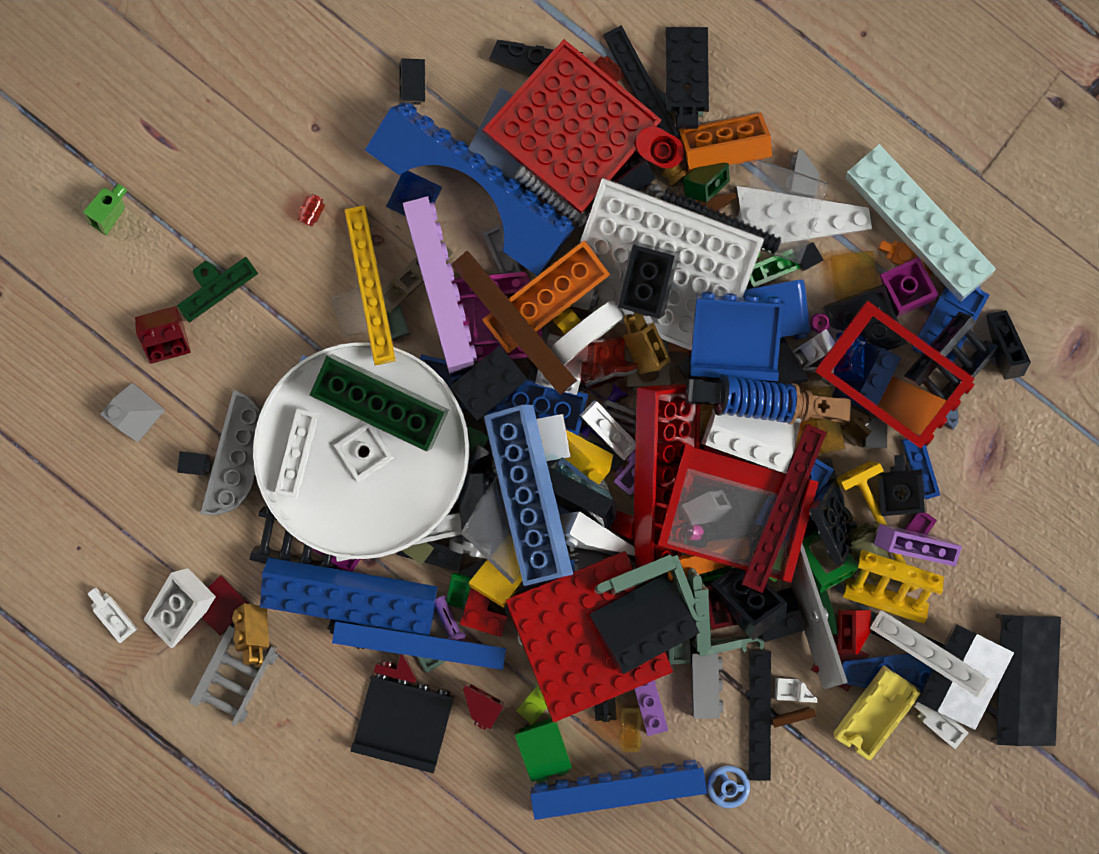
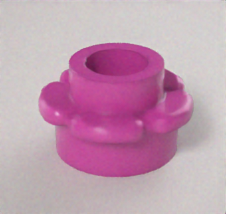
(814, 323)

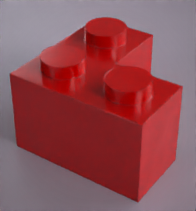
(480, 617)

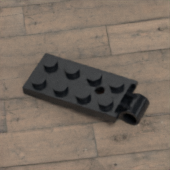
(687, 64)

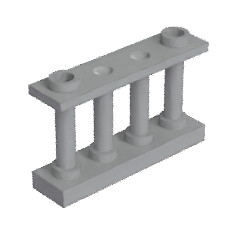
(212, 675)

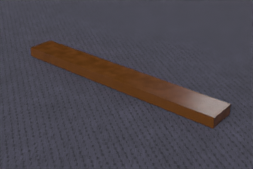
(514, 322)

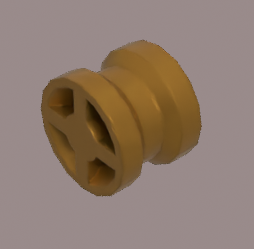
(674, 174)

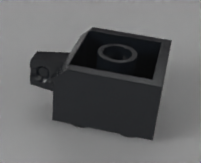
(910, 480)

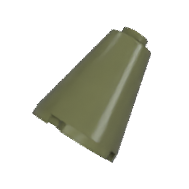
(863, 539)

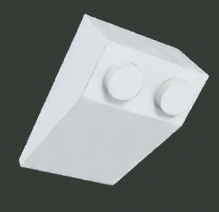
(178, 606)

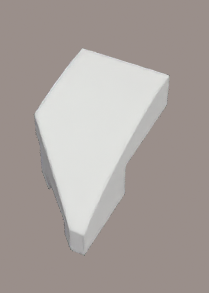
(792, 690)

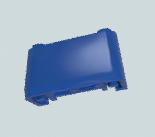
(795, 314)

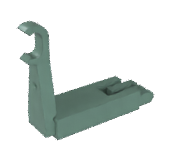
(651, 571)
(703, 642)

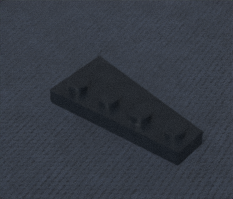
(519, 56)

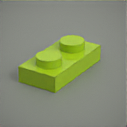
(532, 706)

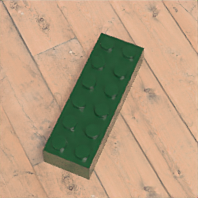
(379, 402)

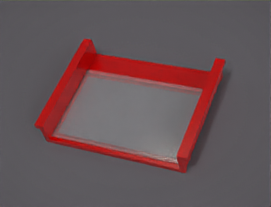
(722, 510)

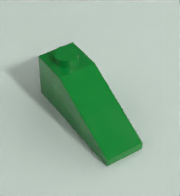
(770, 270)

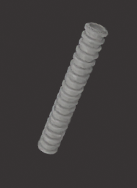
(540, 188)

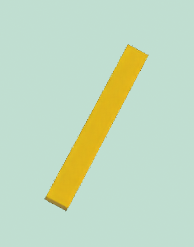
(370, 285)

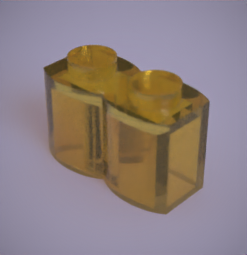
(630, 721)

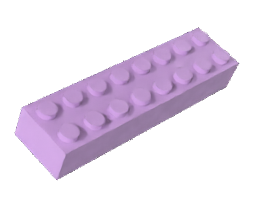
(439, 288)

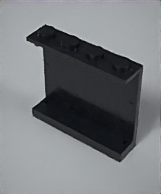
(403, 723)

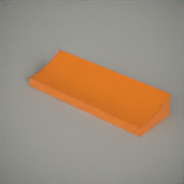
(553, 291)

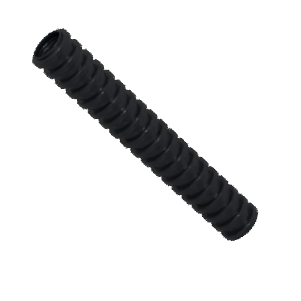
(770, 241)

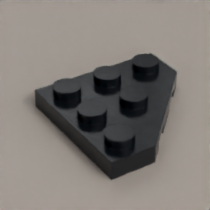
(844, 310)
(831, 524)

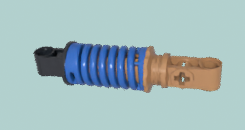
(765, 400)

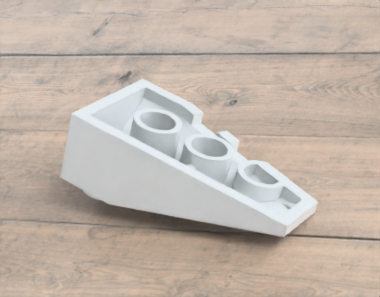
(587, 534)

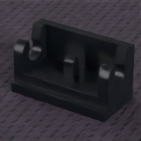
(412, 81)

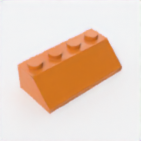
(727, 141)

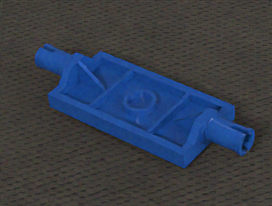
(945, 310)

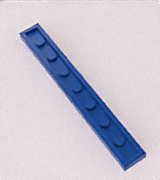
(419, 645)

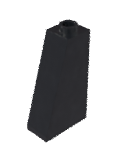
(578, 497)

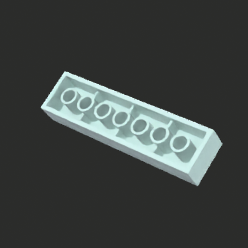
(920, 223)

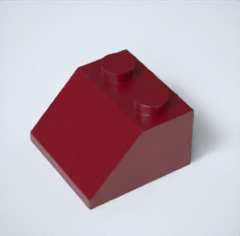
(482, 706)

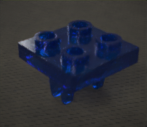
(412, 187)

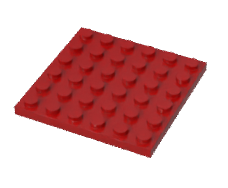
(570, 125)
(565, 646)

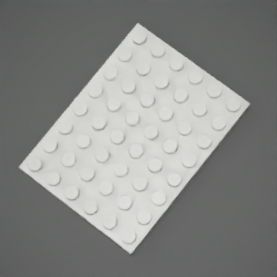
(710, 257)

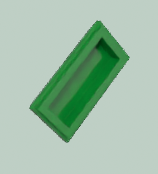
(458, 590)

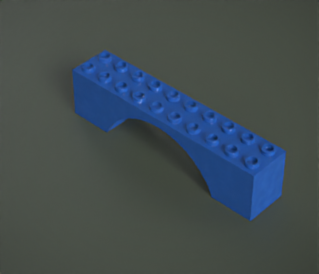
(530, 228)

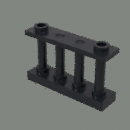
(947, 342)
(263, 552)

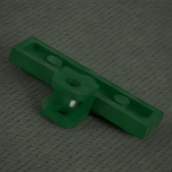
(215, 286)

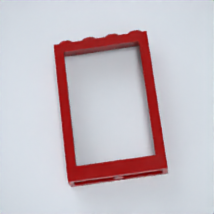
(848, 337)

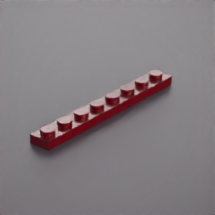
(783, 508)

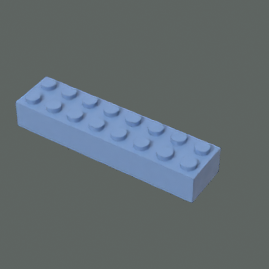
(528, 495)

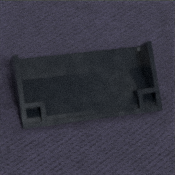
(1030, 681)

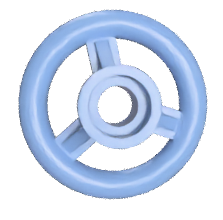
(745, 788)

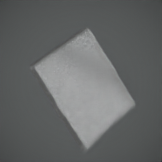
(783, 205)
(491, 533)

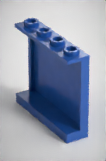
(736, 336)

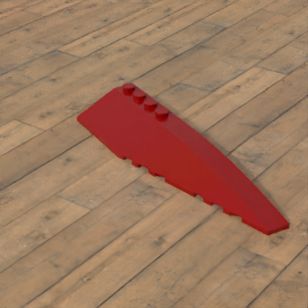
(662, 431)

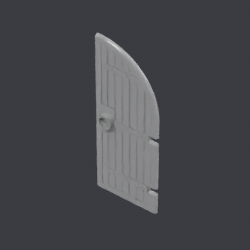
(816, 624)

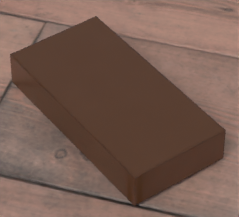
(792, 717)

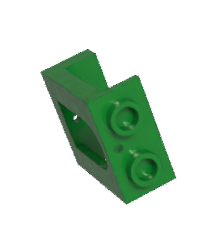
(823, 580)

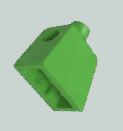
(105, 208)

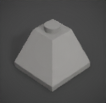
(133, 412)

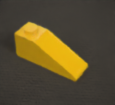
(588, 458)

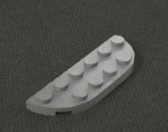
(234, 463)

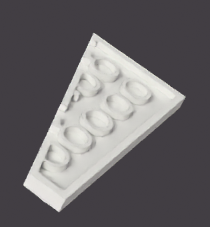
(833, 218)

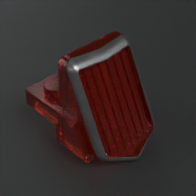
(605, 363)

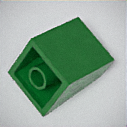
(543, 750)

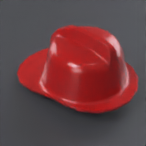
(659, 147)

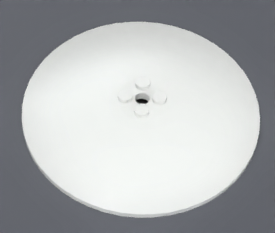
(353, 502)

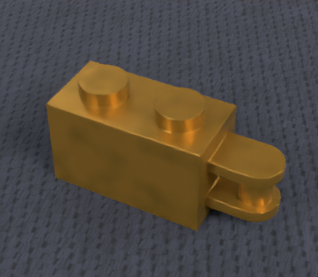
(645, 344)
(251, 633)

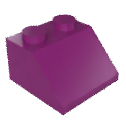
(909, 286)

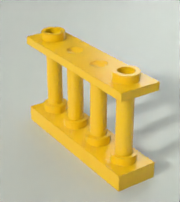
(887, 600)

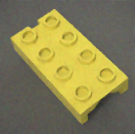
(877, 713)

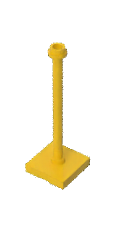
(859, 477)

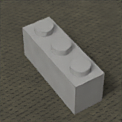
(706, 686)

